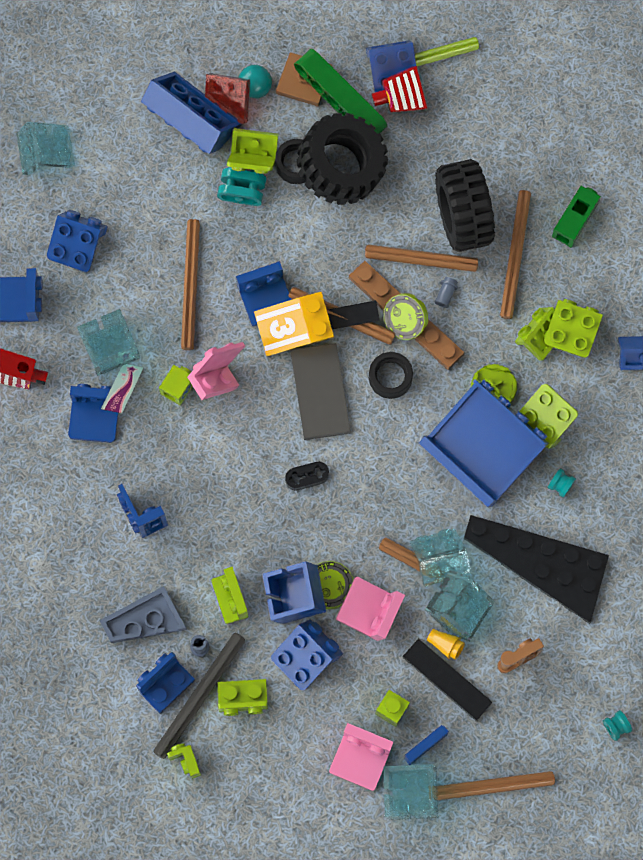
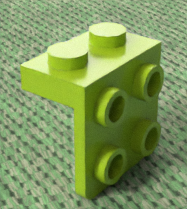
(253, 150)
(573, 328)
(549, 413)

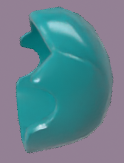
(259, 80)

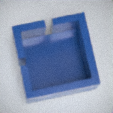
(299, 594)

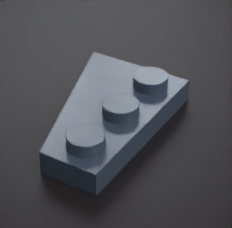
(144, 618)

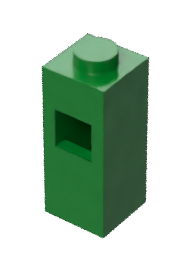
(576, 216)

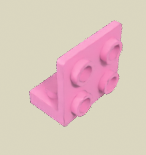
(212, 375)
(369, 609)
(361, 757)

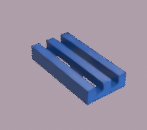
(426, 744)

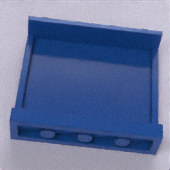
(485, 442)

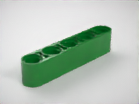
(337, 89)

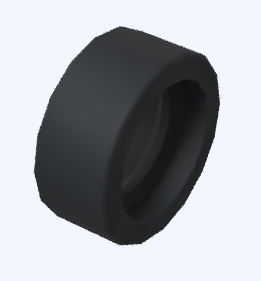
(286, 175)
(390, 357)

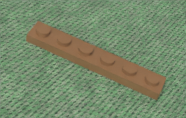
(431, 339)

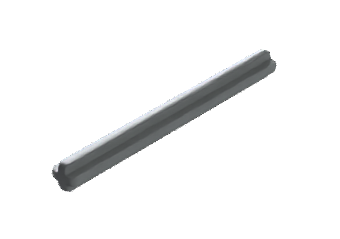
(199, 695)

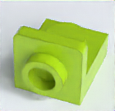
(189, 762)

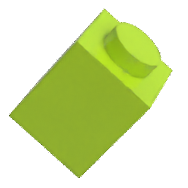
(176, 384)
(392, 708)

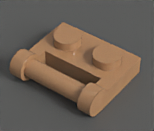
(526, 651)

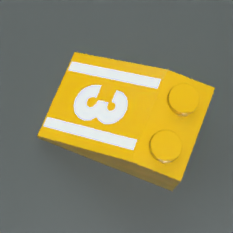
(294, 324)

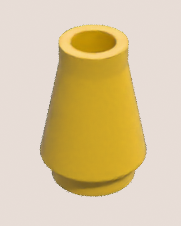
(446, 643)

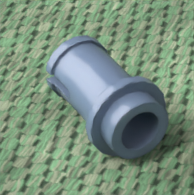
(446, 292)
(199, 651)

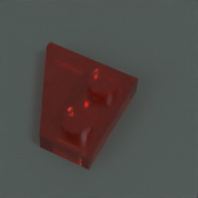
(230, 94)

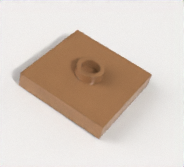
(294, 85)

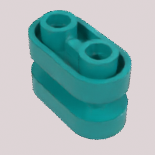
(233, 193)

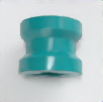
(561, 483)
(617, 725)

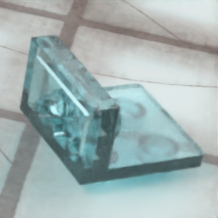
(44, 146)
(440, 554)

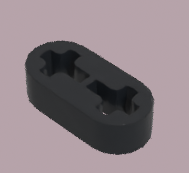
(308, 481)

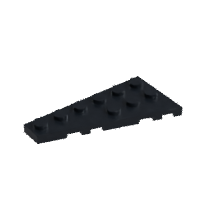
(552, 566)

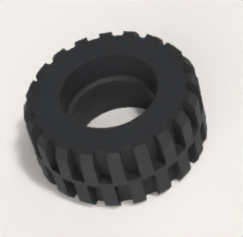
(355, 136)
(465, 205)

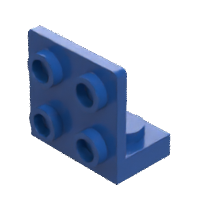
(389, 60)
(262, 289)
(147, 523)
(164, 682)

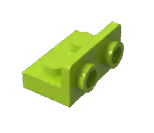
(534, 333)
(229, 596)
(242, 696)

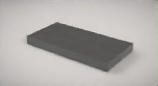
(320, 391)

